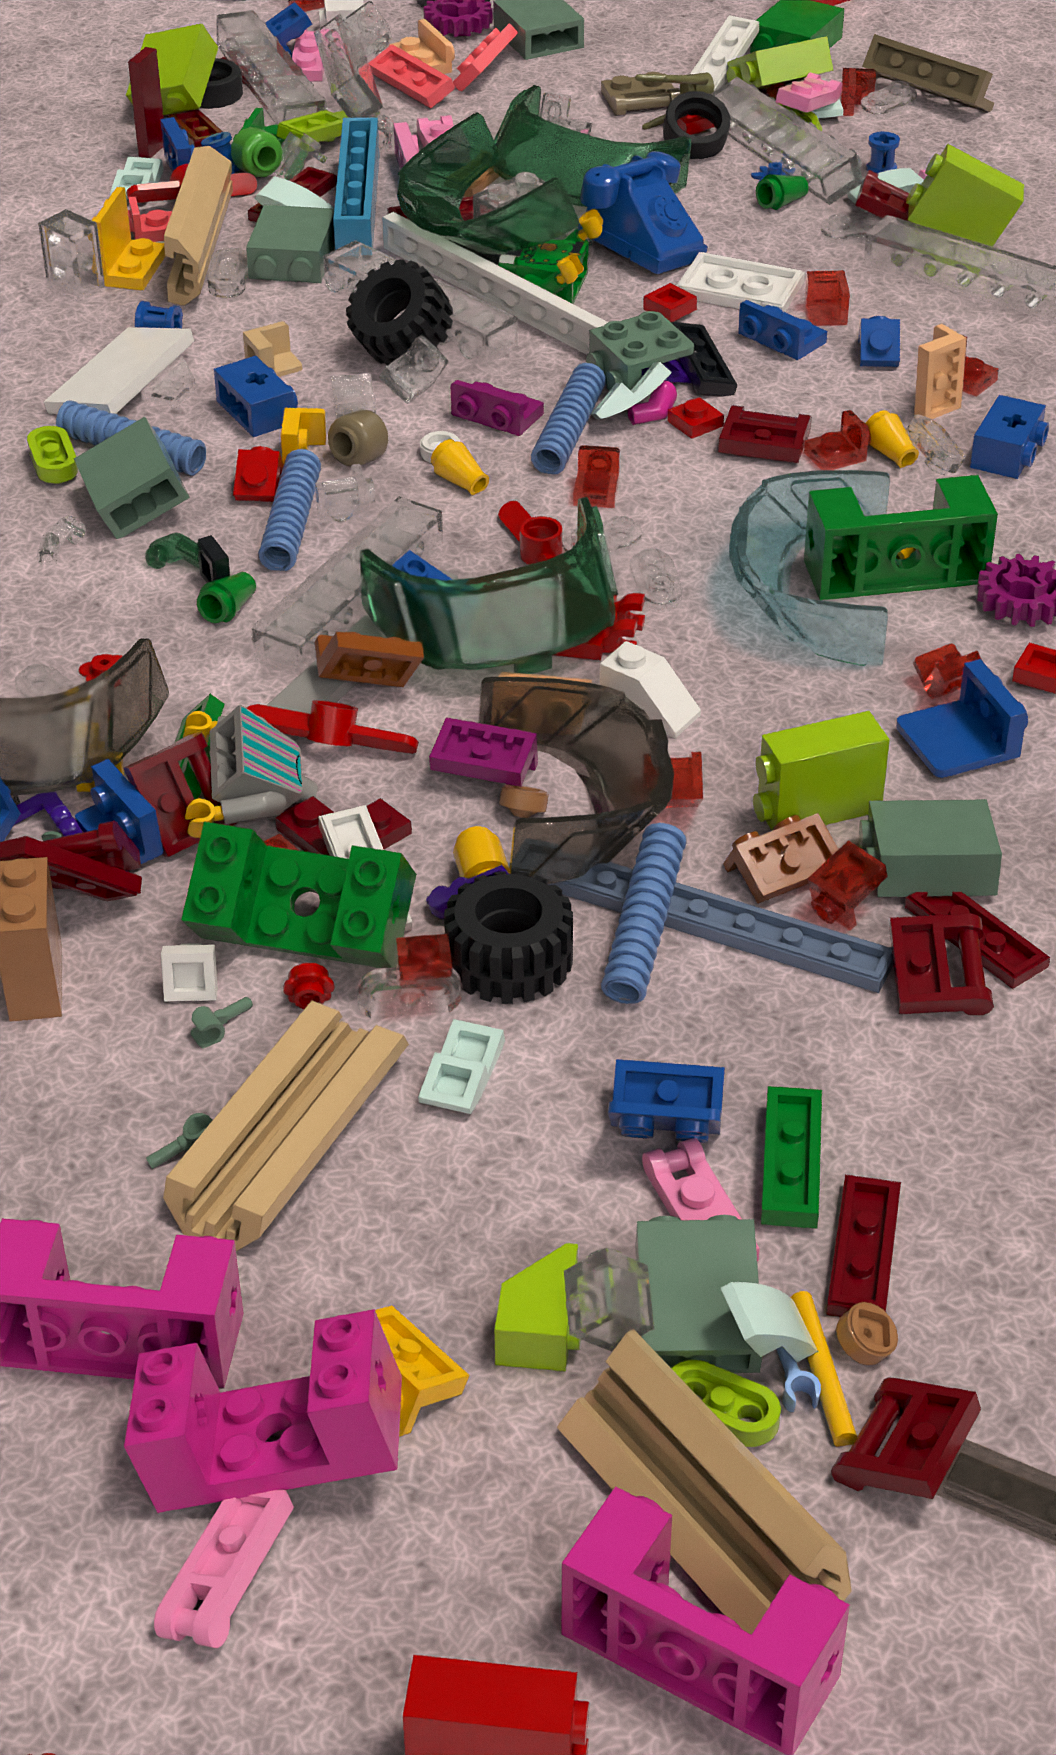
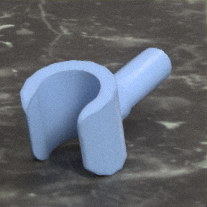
(797, 1381)

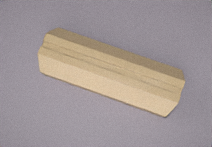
(197, 222)
(278, 1126)
(729, 1514)

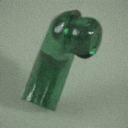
(171, 549)

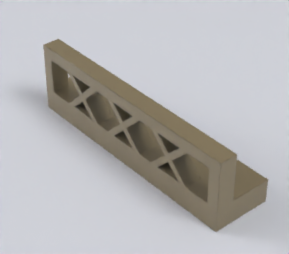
(929, 72)

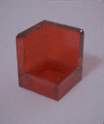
(827, 298)
(687, 781)

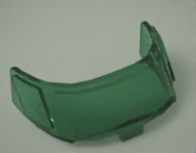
(552, 150)
(446, 167)
(500, 616)

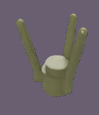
(691, 82)

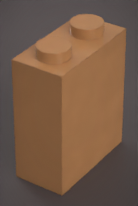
(29, 941)

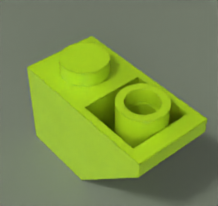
(534, 1317)

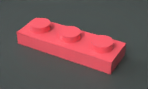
(483, 55)
(411, 76)

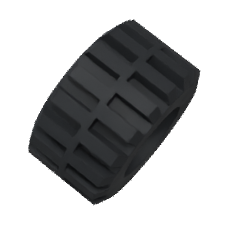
(384, 297)
(510, 936)

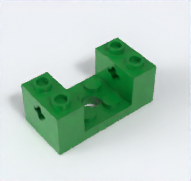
(858, 552)
(249, 893)

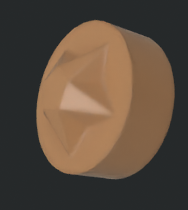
(523, 800)
(867, 1333)

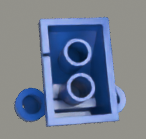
(643, 212)

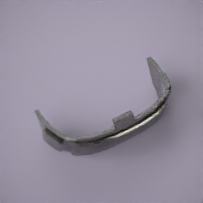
(59, 736)
(613, 752)

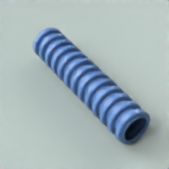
(568, 419)
(98, 425)
(290, 510)
(644, 913)

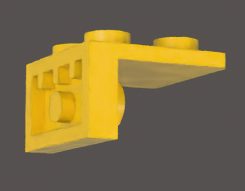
(125, 261)

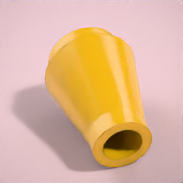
(891, 438)
(458, 466)

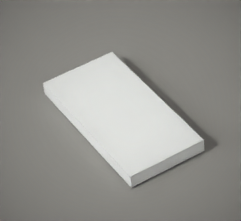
(122, 368)

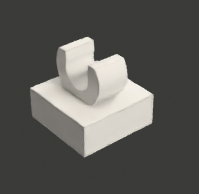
(189, 972)

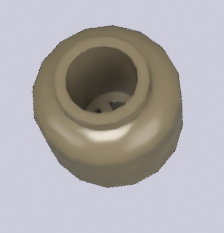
(358, 438)

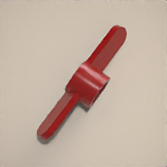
(242, 185)
(538, 536)
(333, 725)

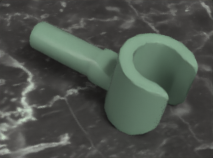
(209, 1024)
(192, 1130)

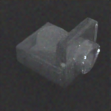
(294, 155)

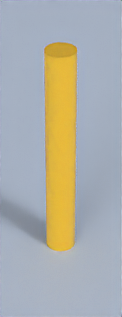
(823, 1368)

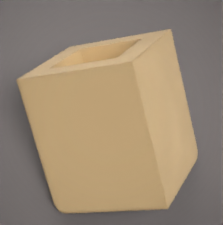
(272, 347)

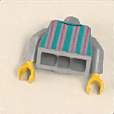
(252, 770)

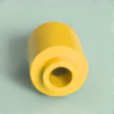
(478, 852)

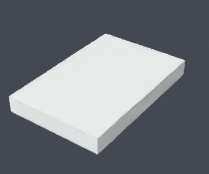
(733, 280)

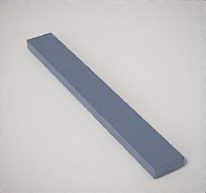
(747, 928)

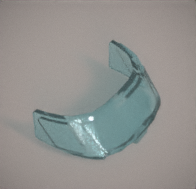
(765, 545)

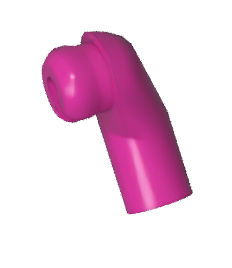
(657, 406)

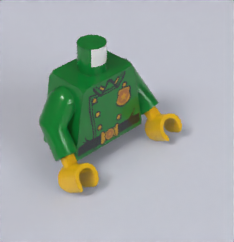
(558, 264)

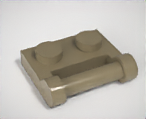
(627, 94)

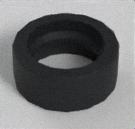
(223, 85)
(703, 105)

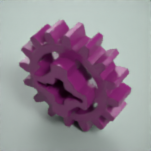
(459, 16)
(1019, 589)

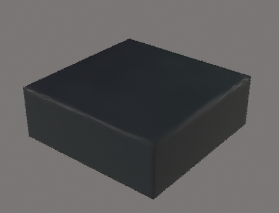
(212, 559)

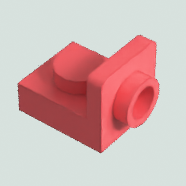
(148, 225)

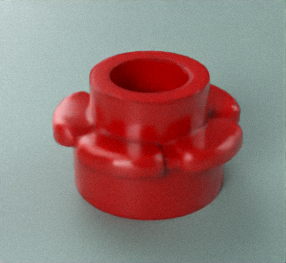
(308, 983)

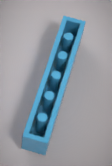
(357, 182)

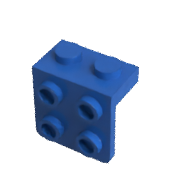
(969, 732)
(667, 1098)

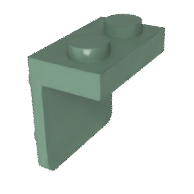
(634, 344)

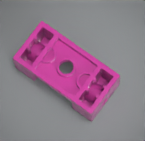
(60, 1321)
(213, 1446)
(626, 1612)

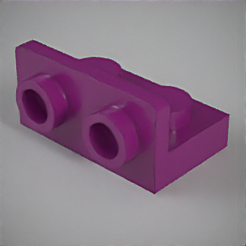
(494, 406)
(484, 752)

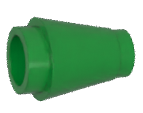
(780, 190)
(225, 597)

